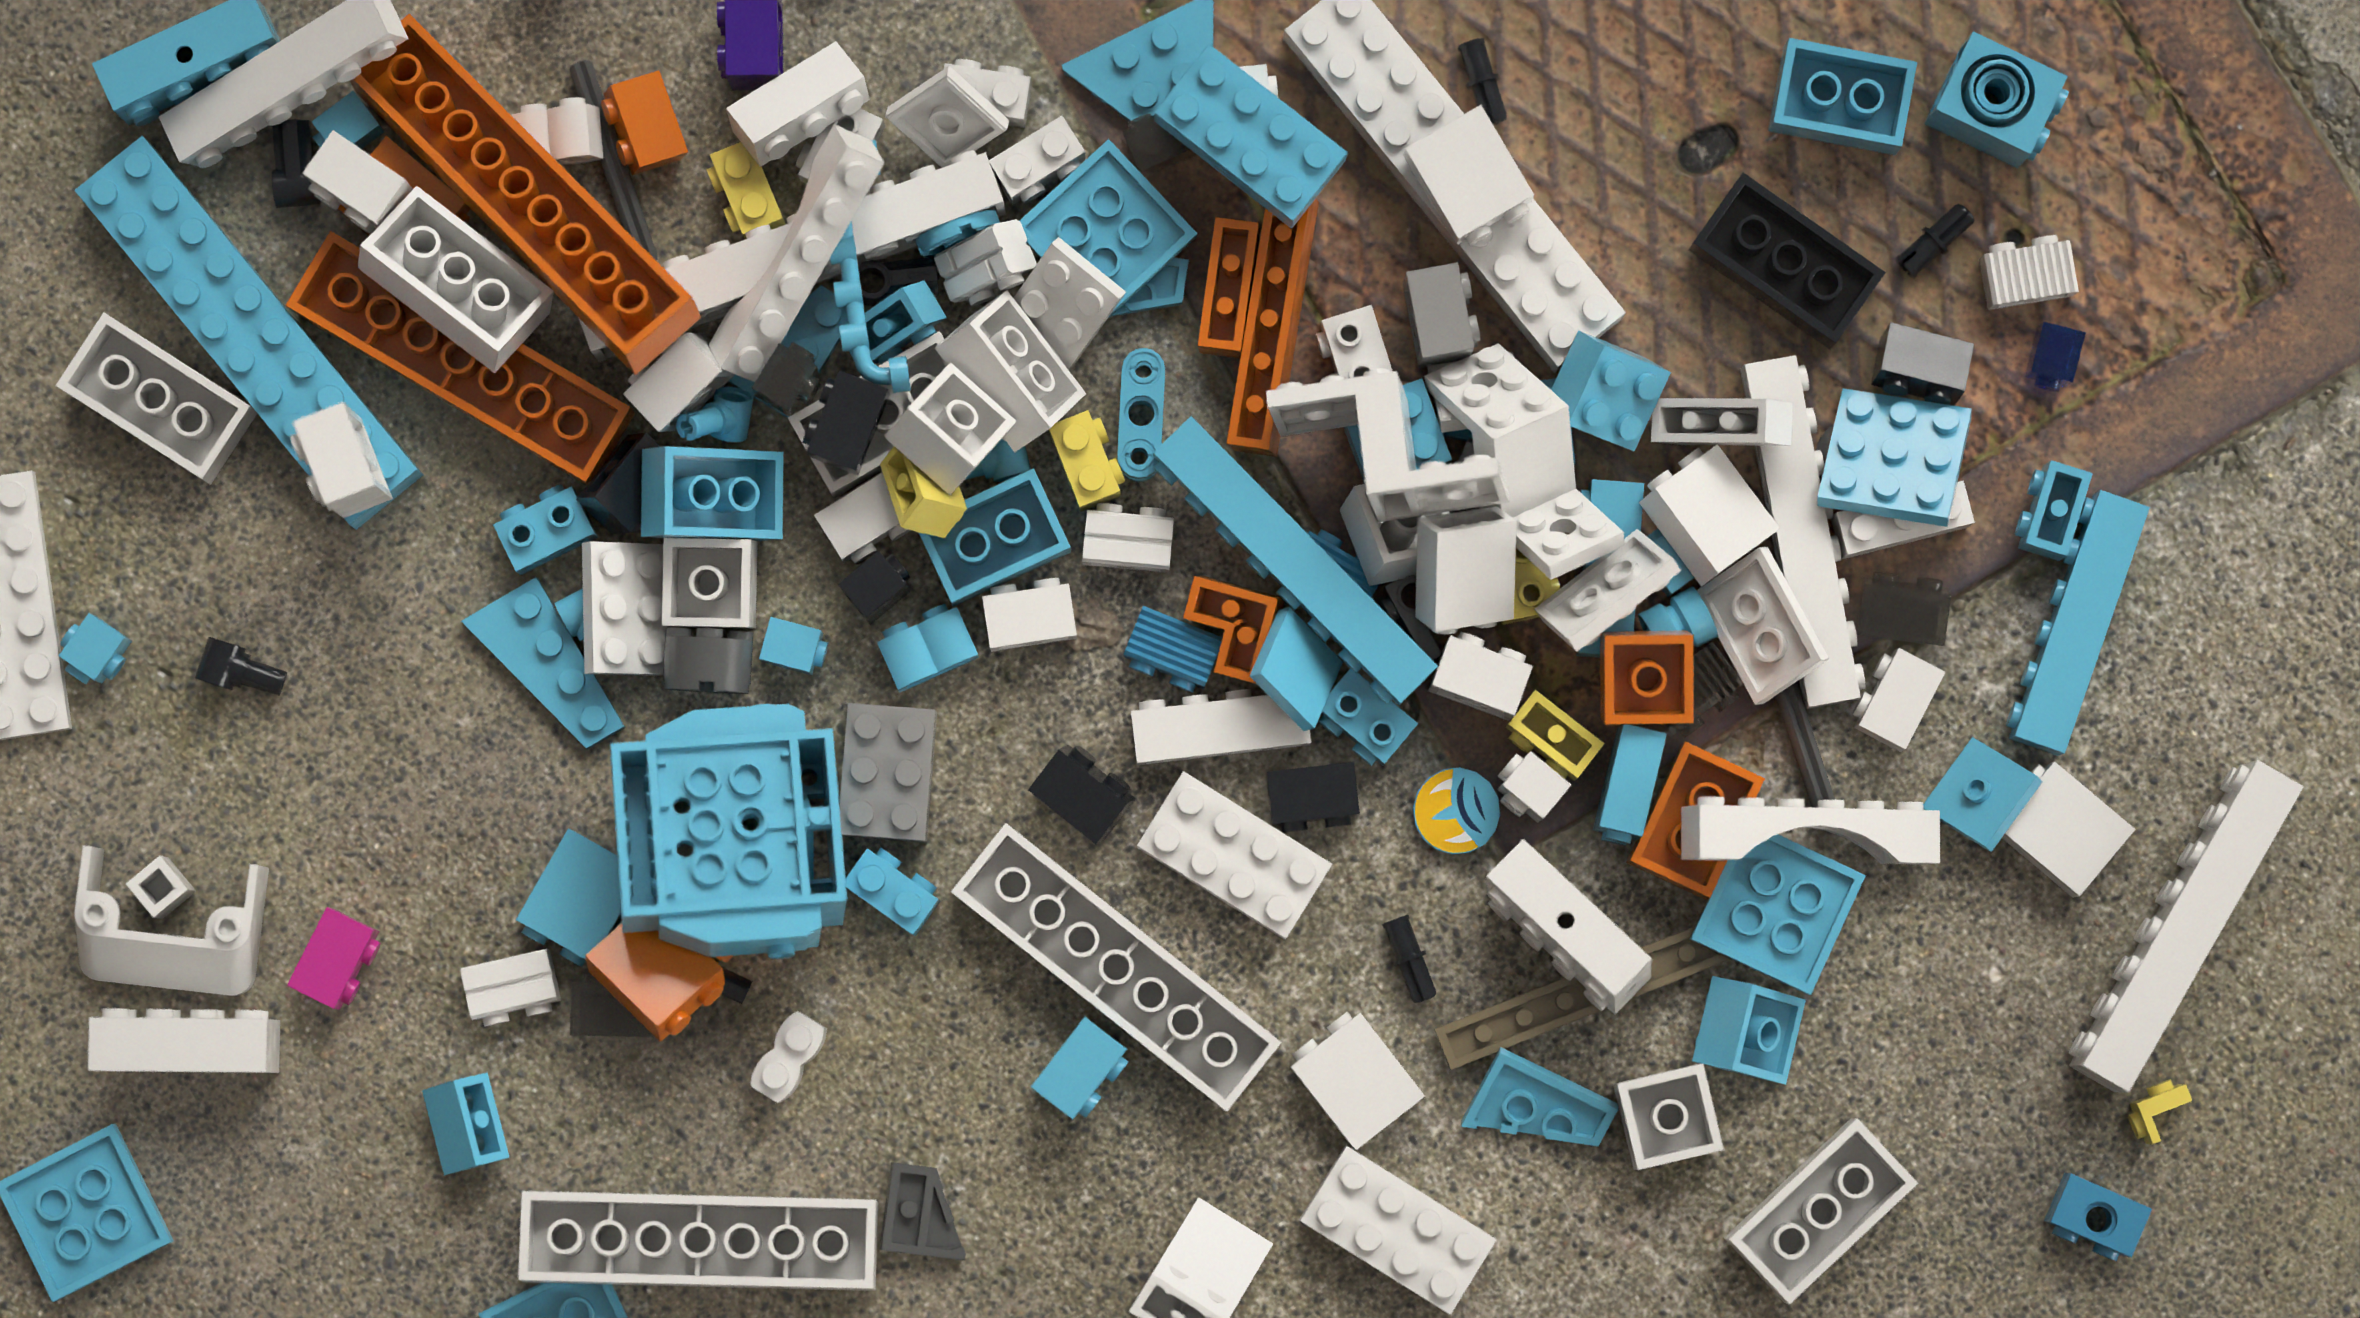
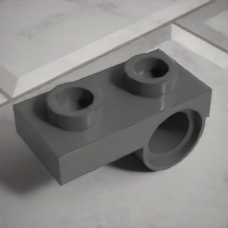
(1399, 611)

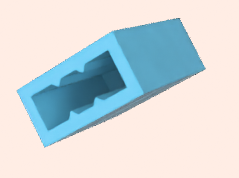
(1629, 784)
(574, 898)

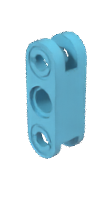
(1135, 392)

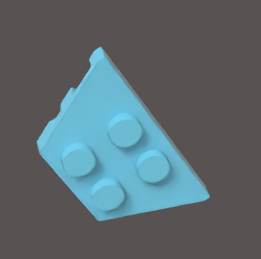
(1146, 63)

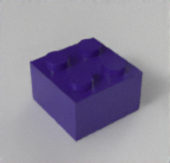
(752, 42)

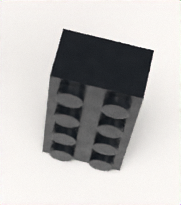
(1786, 261)

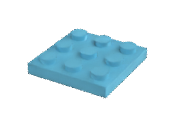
(1110, 220)
(1894, 457)
(1779, 911)
(84, 1212)

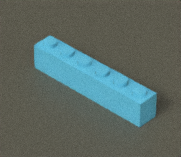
(2078, 622)

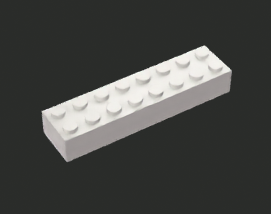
(2184, 926)
(1116, 967)
(698, 1241)

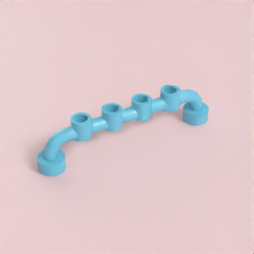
(854, 334)

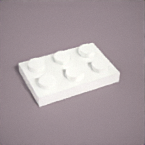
(1067, 300)
(1607, 590)
(623, 608)
(1762, 626)

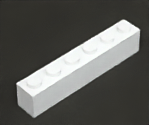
(282, 79)

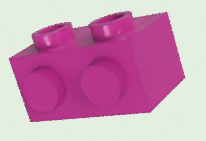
(334, 959)

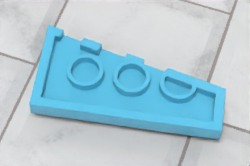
(544, 657)

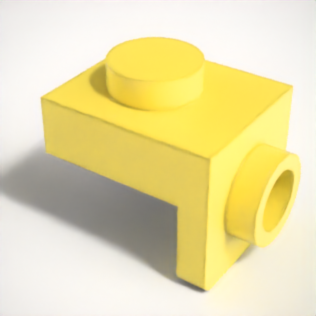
(2160, 1099)

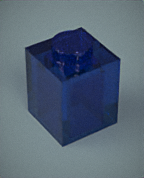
(2054, 356)

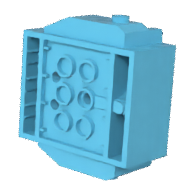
(739, 885)

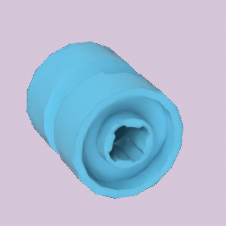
(1684, 613)

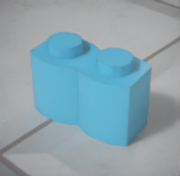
(927, 648)

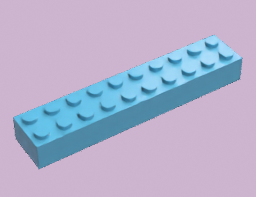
(229, 305)

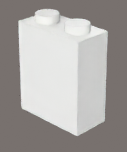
(1469, 176)
(1707, 513)
(1465, 569)
(2067, 830)
(1355, 1079)

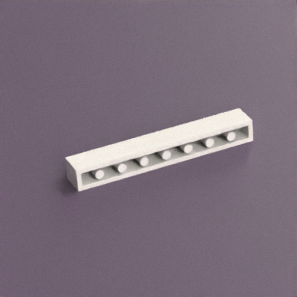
(1804, 542)

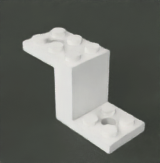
(1532, 439)
(1387, 446)

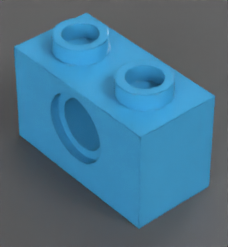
(2123, 1217)

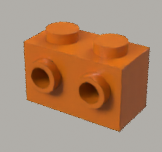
(644, 123)

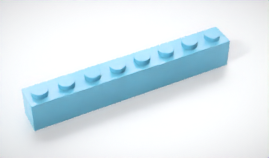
(1294, 561)

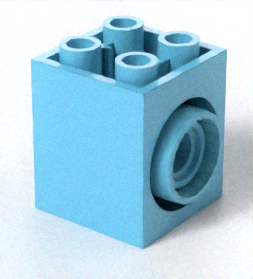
(2025, 94)

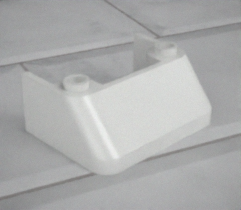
(215, 965)

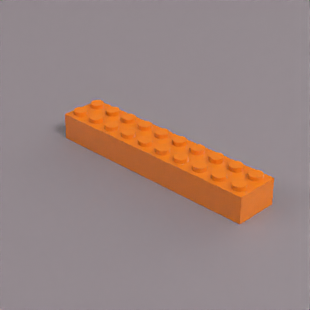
(527, 198)

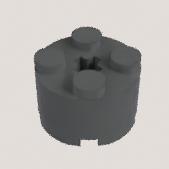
(708, 661)

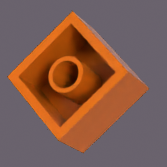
(1646, 677)

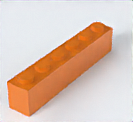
(1270, 330)

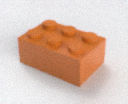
(1690, 776)

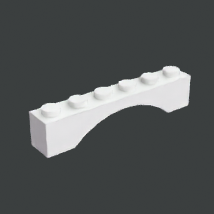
(833, 194)
(1888, 835)

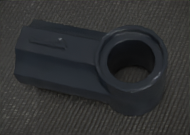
(292, 155)
(897, 275)

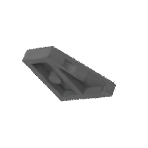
(917, 1214)

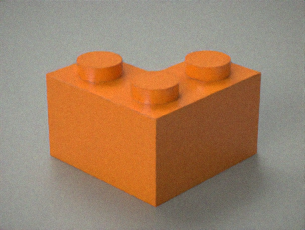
(1242, 614)

